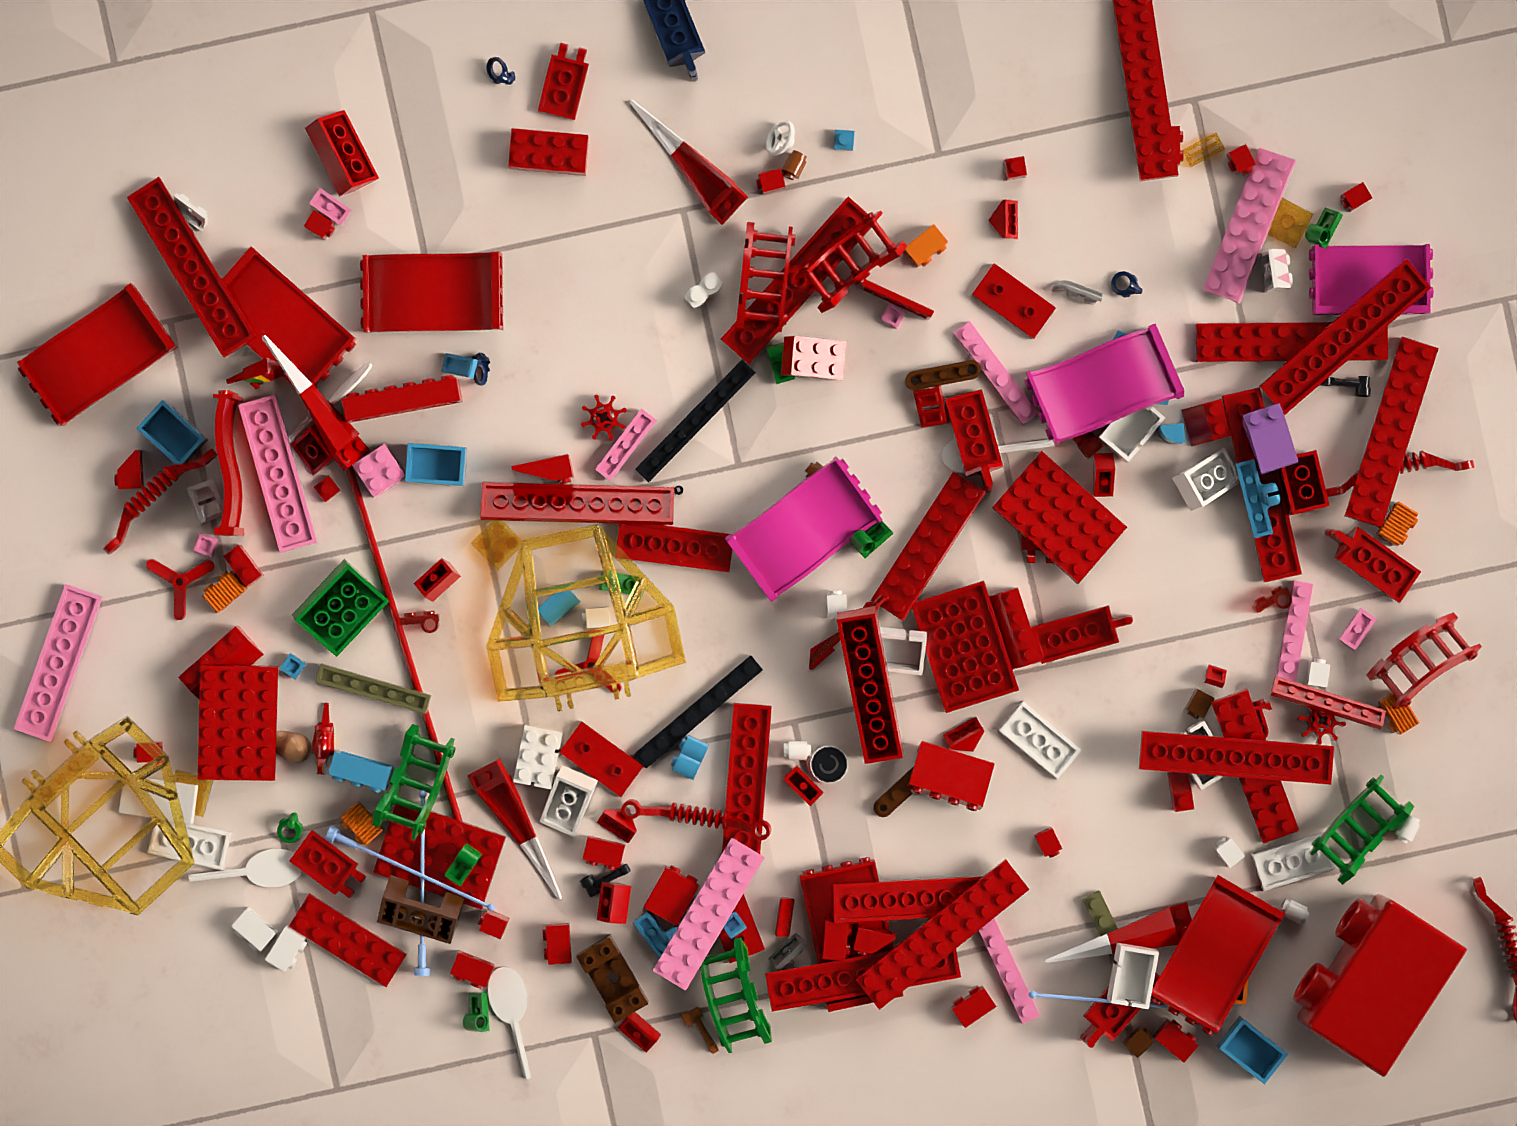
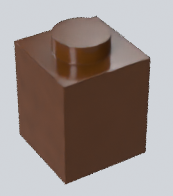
(1199, 704)
(1138, 1041)

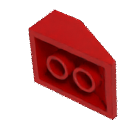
(552, 469)

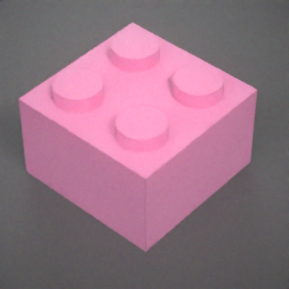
(379, 470)

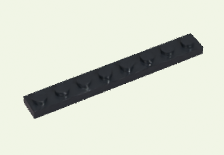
(695, 421)
(698, 711)

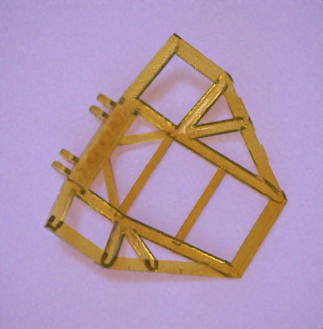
(599, 674)
(67, 846)

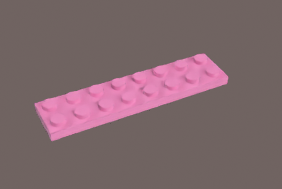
(1249, 225)
(277, 473)
(58, 662)
(708, 914)

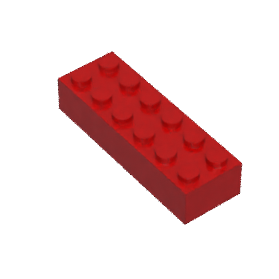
(402, 400)

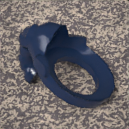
(505, 77)
(1133, 287)
(483, 362)

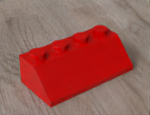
(341, 152)
(1015, 628)
(232, 649)

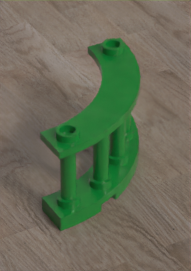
(399, 778)
(1370, 841)
(748, 993)

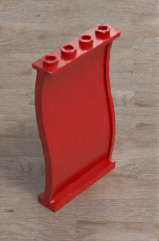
(432, 292)
(287, 318)
(96, 355)
(227, 458)
(818, 901)
(1216, 955)

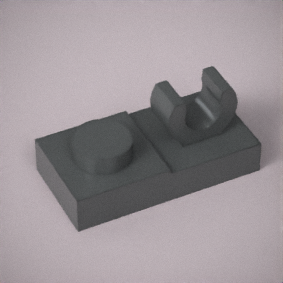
(787, 952)

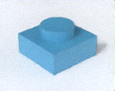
(844, 140)
(293, 666)
(734, 925)

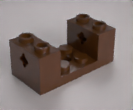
(433, 921)
(622, 996)

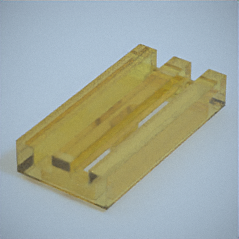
(1189, 157)

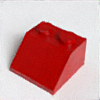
(1206, 422)
(313, 450)

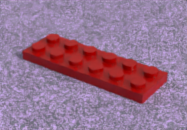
(675, 546)
(347, 940)

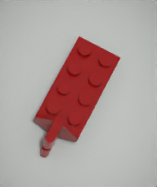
(974, 436)
(1374, 562)
(1078, 633)
(1108, 1019)

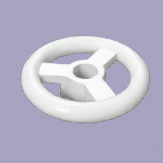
(782, 140)

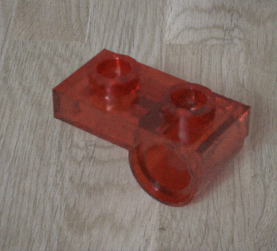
(1088, 444)
(1263, 603)
(411, 618)

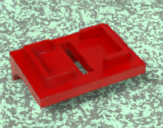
(931, 397)

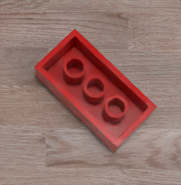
(548, 152)

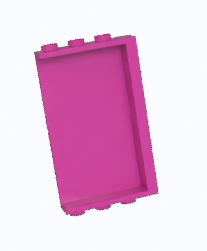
(1347, 272)

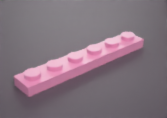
(996, 373)
(1294, 630)
(1008, 972)

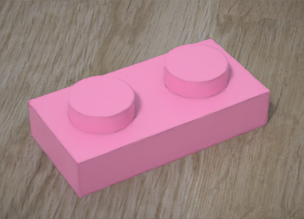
(330, 206)
(1357, 629)

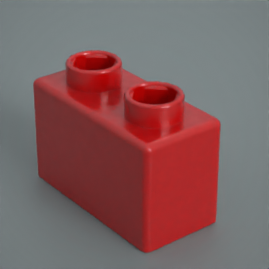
(1377, 981)

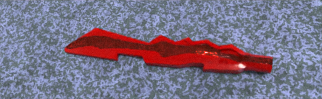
(825, 648)

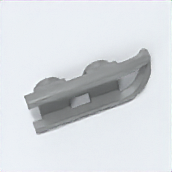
(1074, 289)

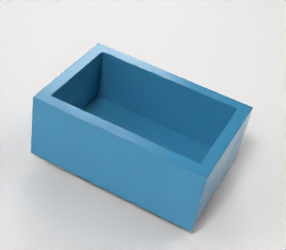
(172, 433)
(436, 464)
(360, 771)
(1252, 1050)

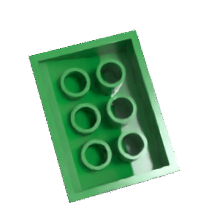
(340, 608)

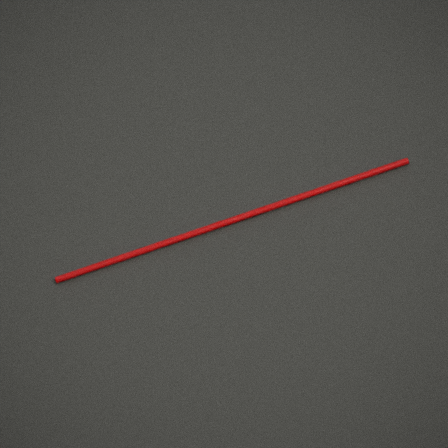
(399, 630)

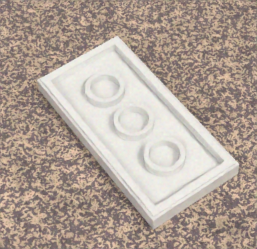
(1039, 740)
(187, 795)
(207, 845)
(1290, 863)

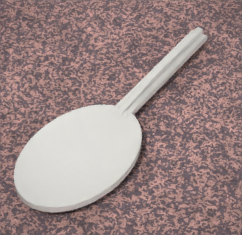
(342, 391)
(952, 458)
(266, 869)
(509, 1002)

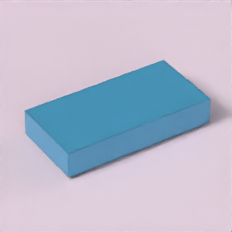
(459, 365)

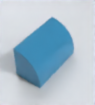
(1172, 433)
(558, 606)

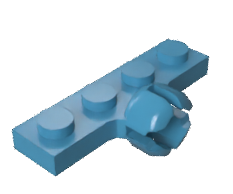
(1256, 497)
(654, 933)

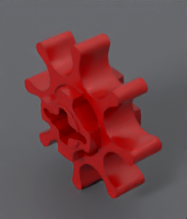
(607, 409)
(1313, 726)

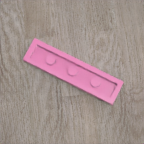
(626, 444)

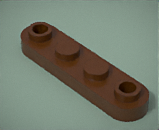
(943, 375)
(894, 796)

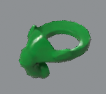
(293, 823)

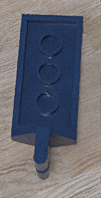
(676, 33)

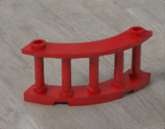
(749, 272)
(858, 273)
(1413, 643)

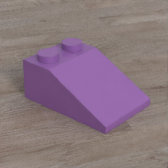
(1269, 438)

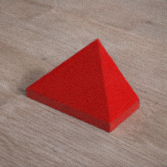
(1006, 219)
(965, 736)
(617, 824)

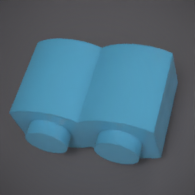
(690, 757)

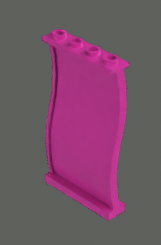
(1104, 384)
(804, 528)

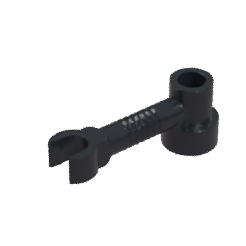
(1361, 384)
(592, 885)

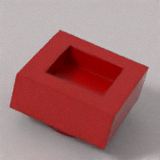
(327, 488)
(1215, 676)

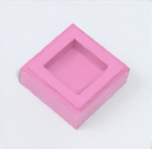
(893, 315)
(205, 545)

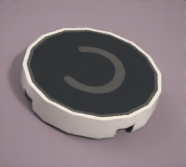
(829, 764)

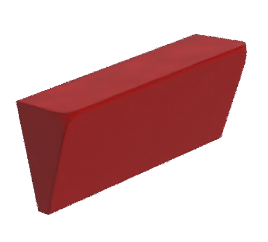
(784, 917)
(639, 1031)

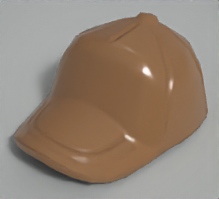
(292, 746)

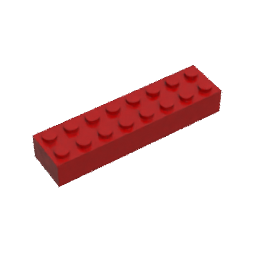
(870, 685)

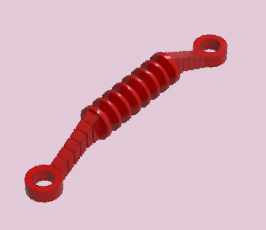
(1424, 459)
(131, 510)
(672, 811)
(1502, 919)

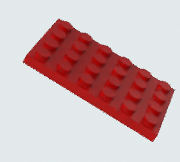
(1059, 517)
(965, 646)
(237, 722)
(442, 843)

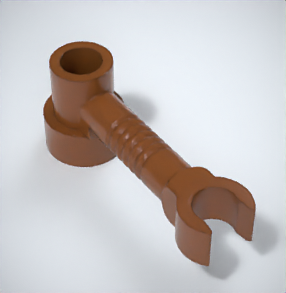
(693, 1017)

